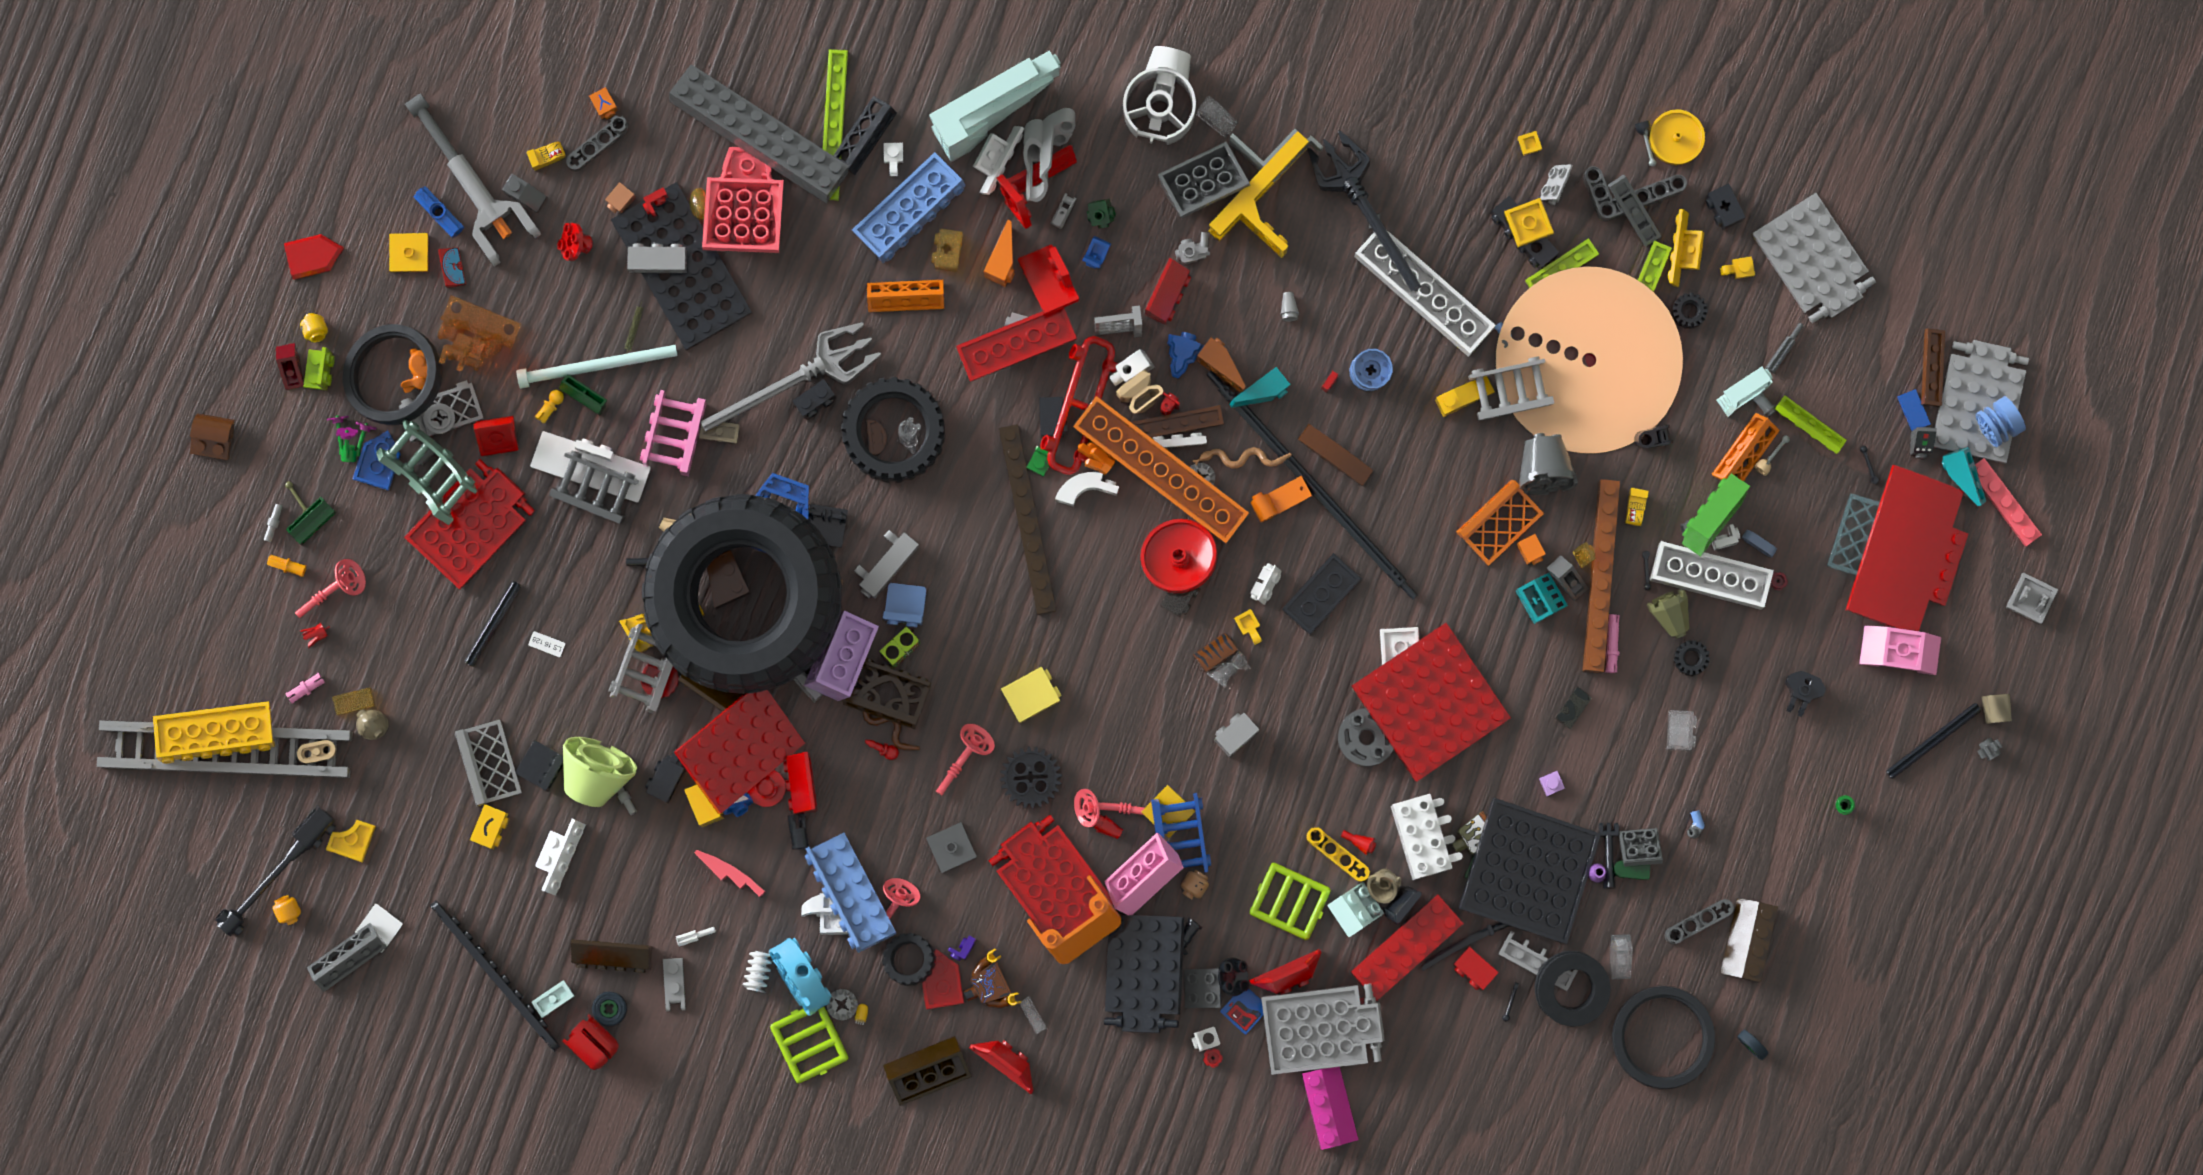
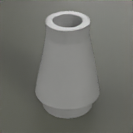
(1289, 308)

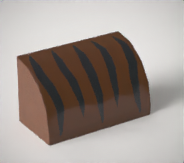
(1215, 652)

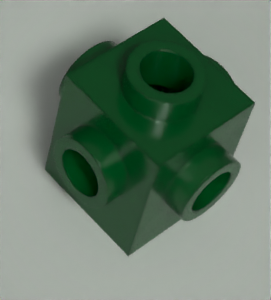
(1100, 207)

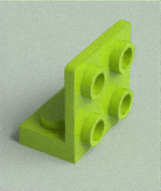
(318, 369)

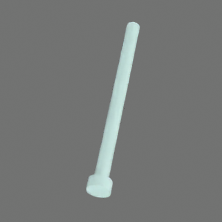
(525, 377)

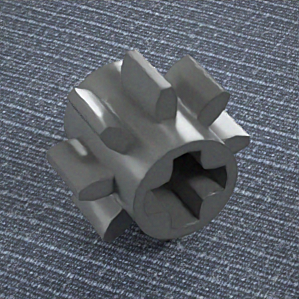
(1989, 748)

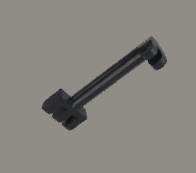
(1609, 834)

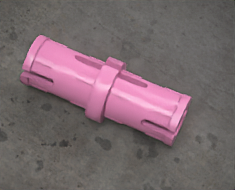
(305, 688)

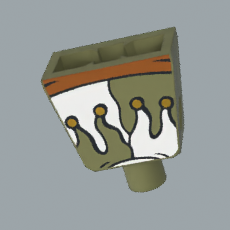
(1470, 834)

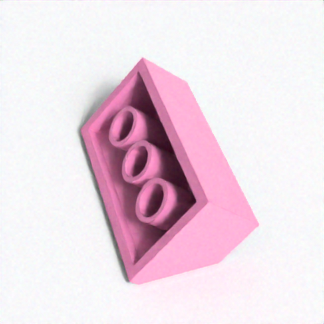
(1143, 875)

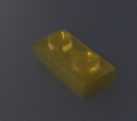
(1584, 554)

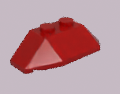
(1289, 974)
(1006, 1061)

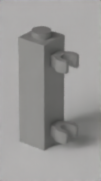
(888, 566)

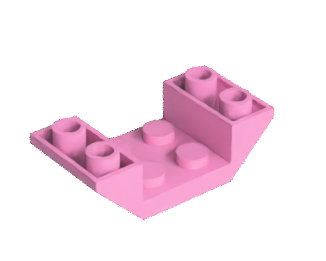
(1900, 649)

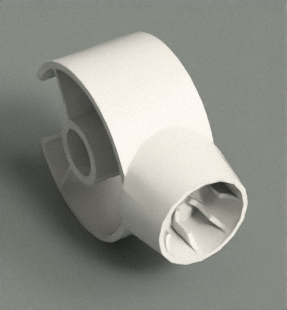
(1167, 67)

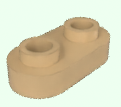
(317, 751)

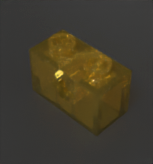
(951, 260)

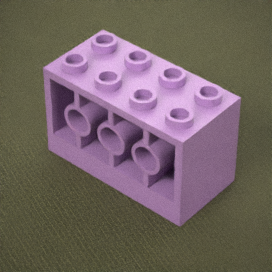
(843, 659)

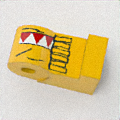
(546, 155)
(1636, 506)

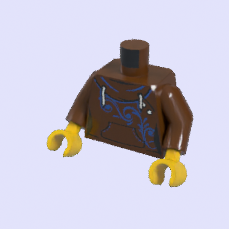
(990, 984)

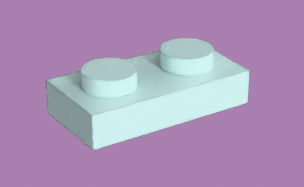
(552, 999)

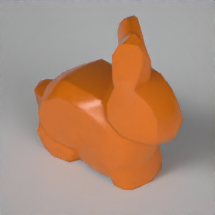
(418, 368)

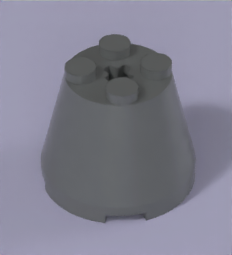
(1546, 466)

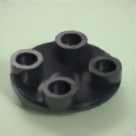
(1233, 976)

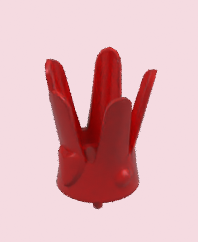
(318, 631)

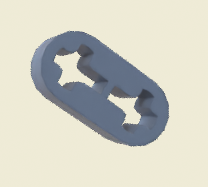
(1759, 543)

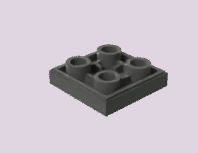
(1640, 847)

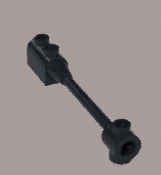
(306, 836)

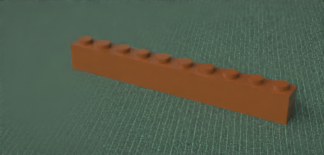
(1601, 576)

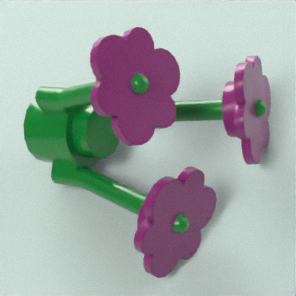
(348, 452)

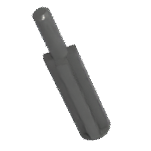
(1783, 350)

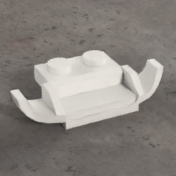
(821, 907)

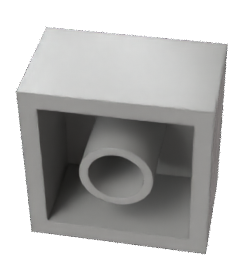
(1236, 734)

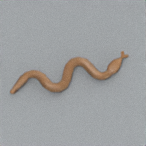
(1207, 455)

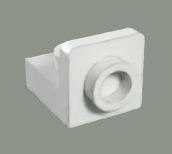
(1724, 541)

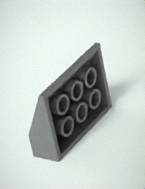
(1203, 180)

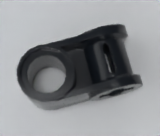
(1656, 437)

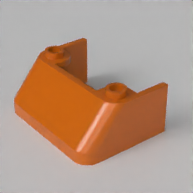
(1085, 936)

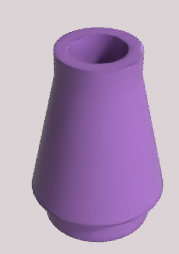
(1592, 873)

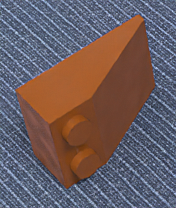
(1216, 358)

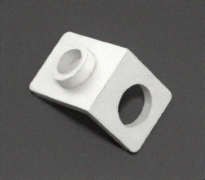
(1198, 1039)

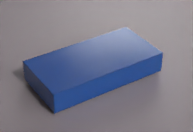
(1913, 410)

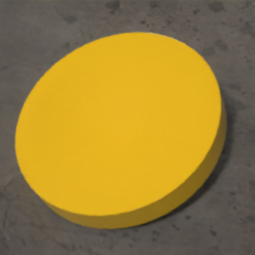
(1676, 137)

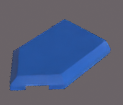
(369, 468)

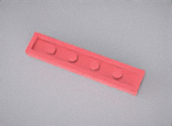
(2006, 504)

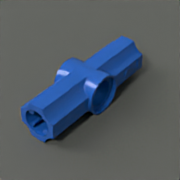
(430, 204)

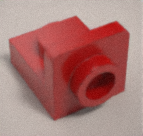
(655, 198)

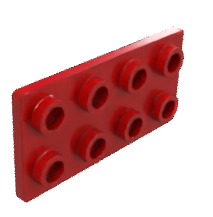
(1049, 279)

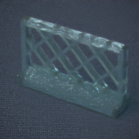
(1848, 507)

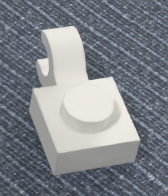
(893, 154)

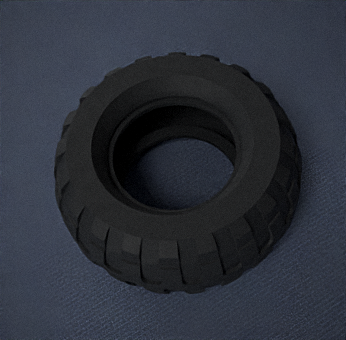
(674, 582)

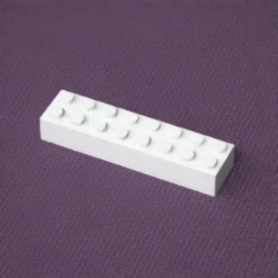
(1434, 300)

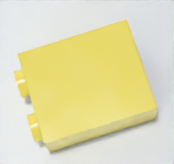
(1031, 694)

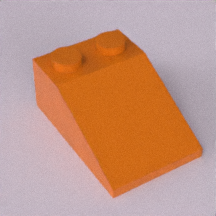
(1000, 265)

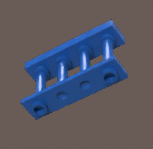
(1163, 828)

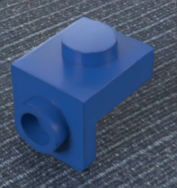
(1096, 252)

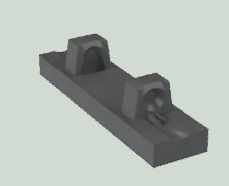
(1634, 210)

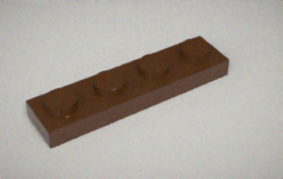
(1933, 367)

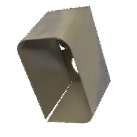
(1997, 708)

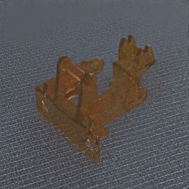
(478, 321)

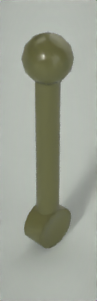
(288, 485)

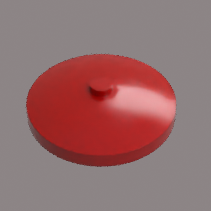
(1179, 556)

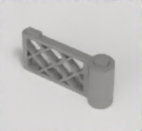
(460, 387)

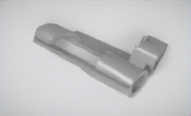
(1038, 146)

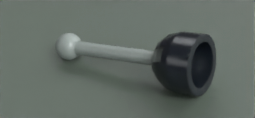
(1644, 128)

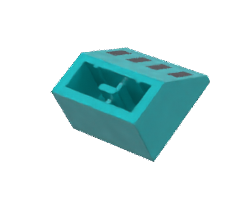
(1541, 598)

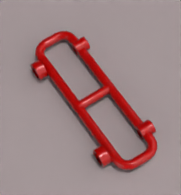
(1078, 354)

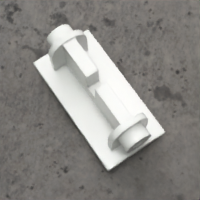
(1270, 576)

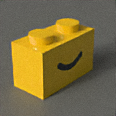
(489, 827)

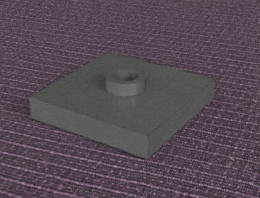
(951, 847)

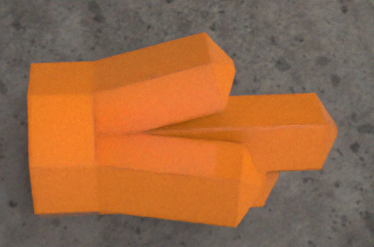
(1098, 458)

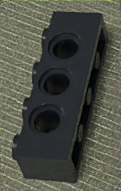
(1540, 259)

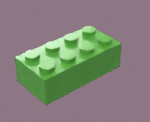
(1715, 514)

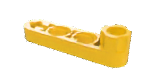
(1335, 857)

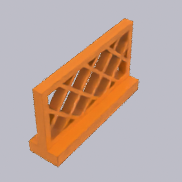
(1492, 506)

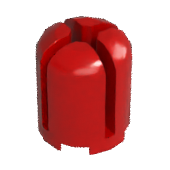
(592, 1043)

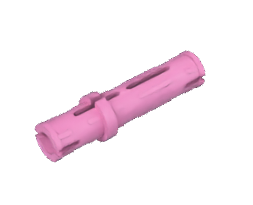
(1612, 644)

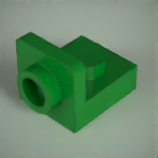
(1038, 462)

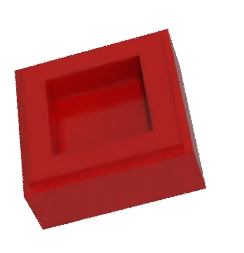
(1330, 381)

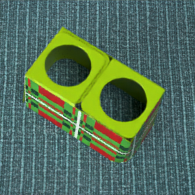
(902, 655)

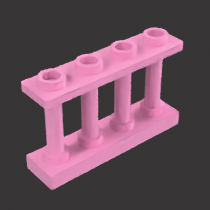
(687, 445)

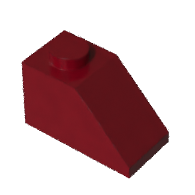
(289, 366)

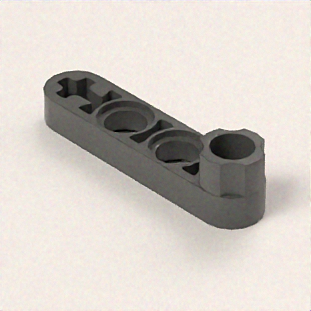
(599, 146)
(1697, 919)

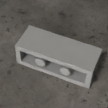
(657, 259)

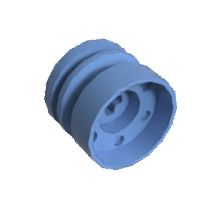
(1379, 363)
(2000, 422)

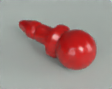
(890, 752)

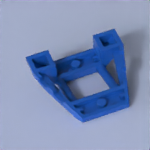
(788, 489)

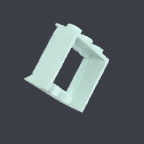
(1745, 390)

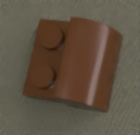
(211, 436)

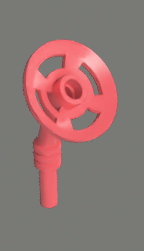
(341, 580)
(972, 746)
(1094, 807)
(900, 895)

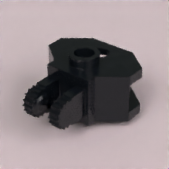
(1802, 692)

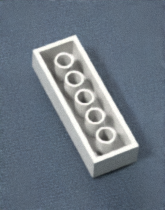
(1711, 575)

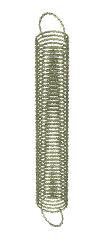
(634, 325)

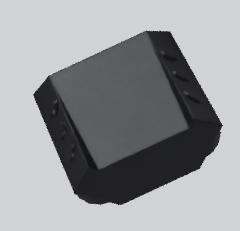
(1401, 904)

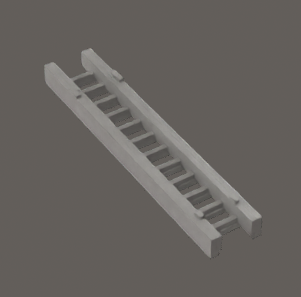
(215, 766)

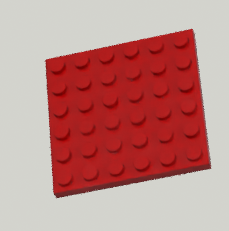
(1431, 702)

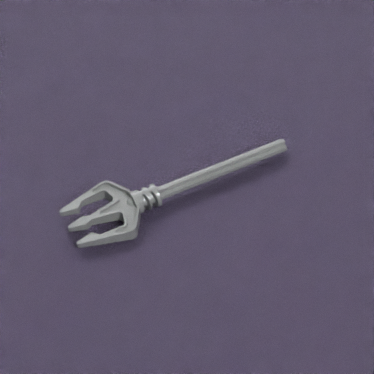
(826, 363)

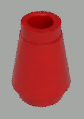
(1108, 827)

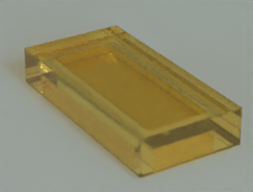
(353, 701)

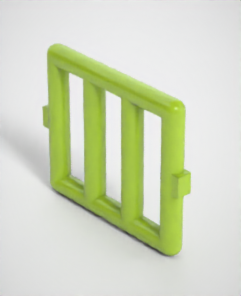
(1308, 884)
(792, 1061)

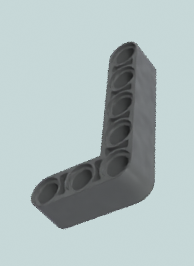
(1613, 205)

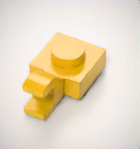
(1740, 268)
(1248, 624)

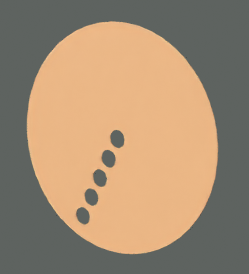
(1633, 348)

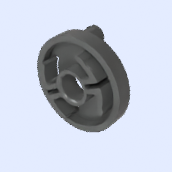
(1375, 752)

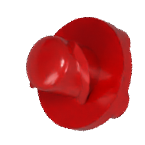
(574, 242)
(769, 790)

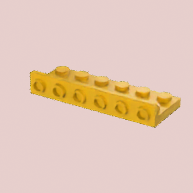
(213, 732)

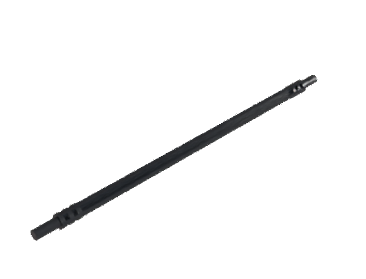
(1314, 487)

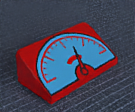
(452, 267)

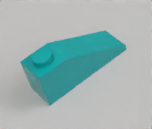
(1264, 390)
(1963, 471)

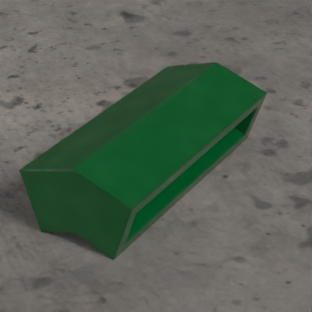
(583, 394)
(311, 521)

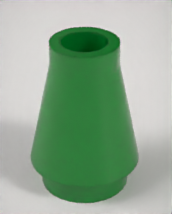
(1848, 801)

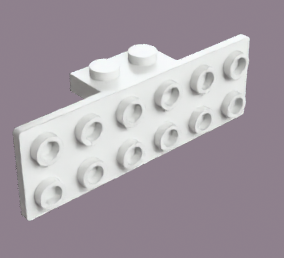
(550, 459)

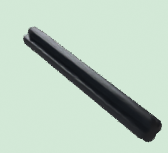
(492, 623)

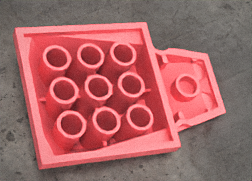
(743, 206)

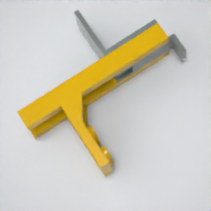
(1270, 170)

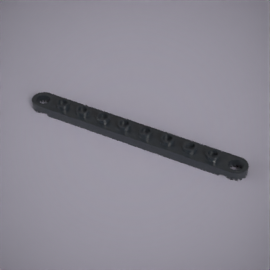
(500, 980)

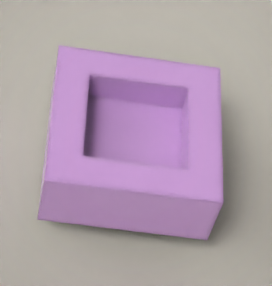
(1551, 783)

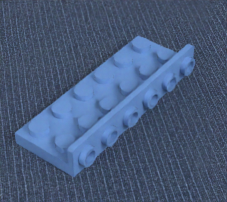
(909, 208)
(850, 893)

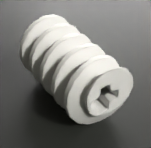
(757, 971)

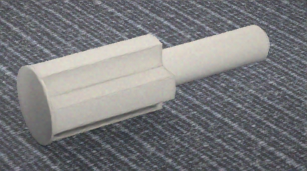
(693, 936)

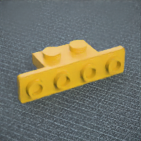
(1687, 249)

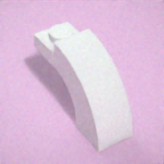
(1083, 482)

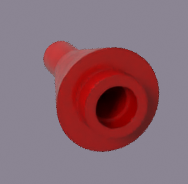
(1363, 843)

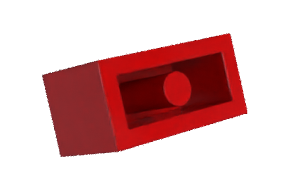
(1475, 969)

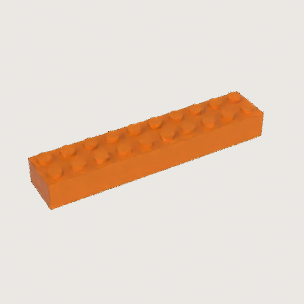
(1161, 469)

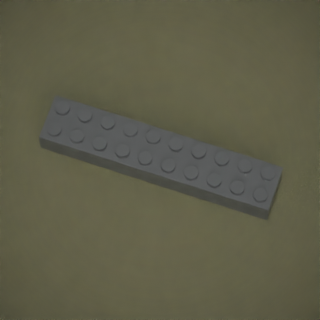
(758, 133)

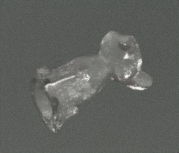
(908, 434)
(1224, 671)

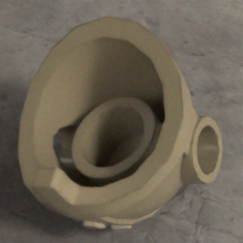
(371, 724)
(1383, 885)

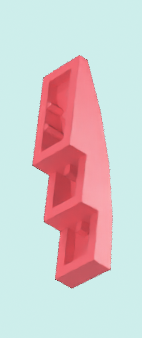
(724, 869)

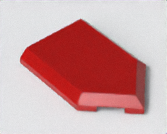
(311, 255)
(944, 984)

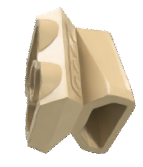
(1139, 392)

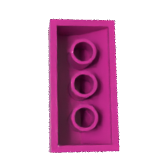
(1329, 1107)

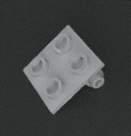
(1554, 187)

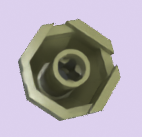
(1671, 612)

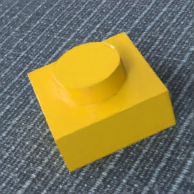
(1529, 143)

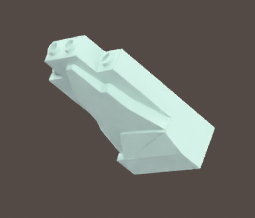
(970, 117)

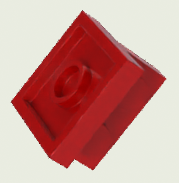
(496, 436)

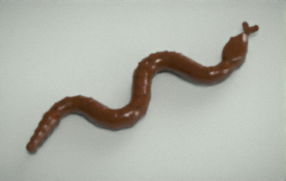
(877, 721)

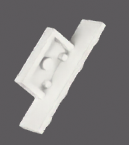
(995, 156)
(558, 854)

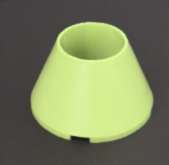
(594, 771)

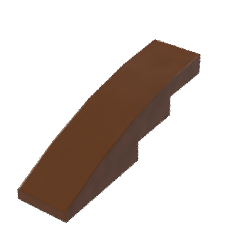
(1335, 454)

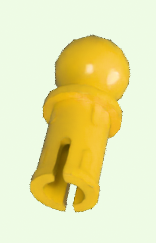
(556, 397)

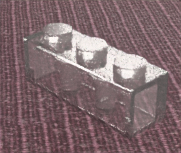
(1032, 1015)

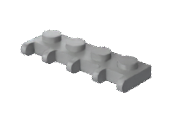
(1531, 960)

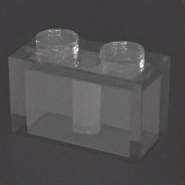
(1680, 730)

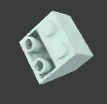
(1355, 909)

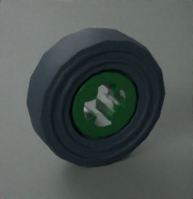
(599, 1008)
(1752, 1044)

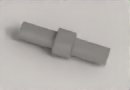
(273, 523)
(625, 797)

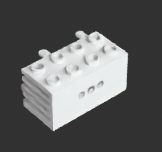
(1423, 837)

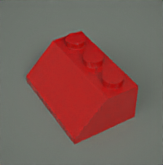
(1168, 292)
(800, 783)

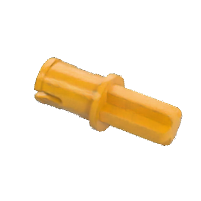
(286, 565)

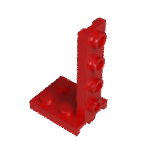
(1017, 184)

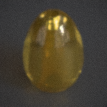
(697, 203)

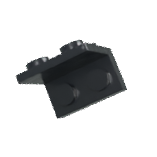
(540, 766)

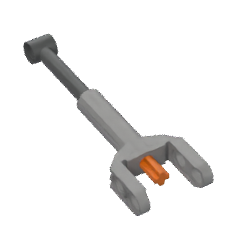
(489, 210)

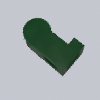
(1639, 872)

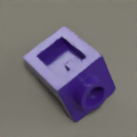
(966, 947)

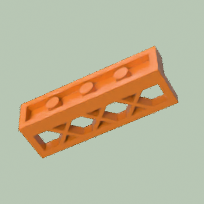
(905, 298)
(1744, 448)

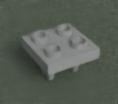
(2031, 598)

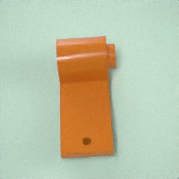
(1281, 499)

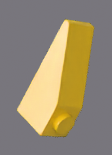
(1461, 397)

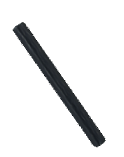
(1933, 741)

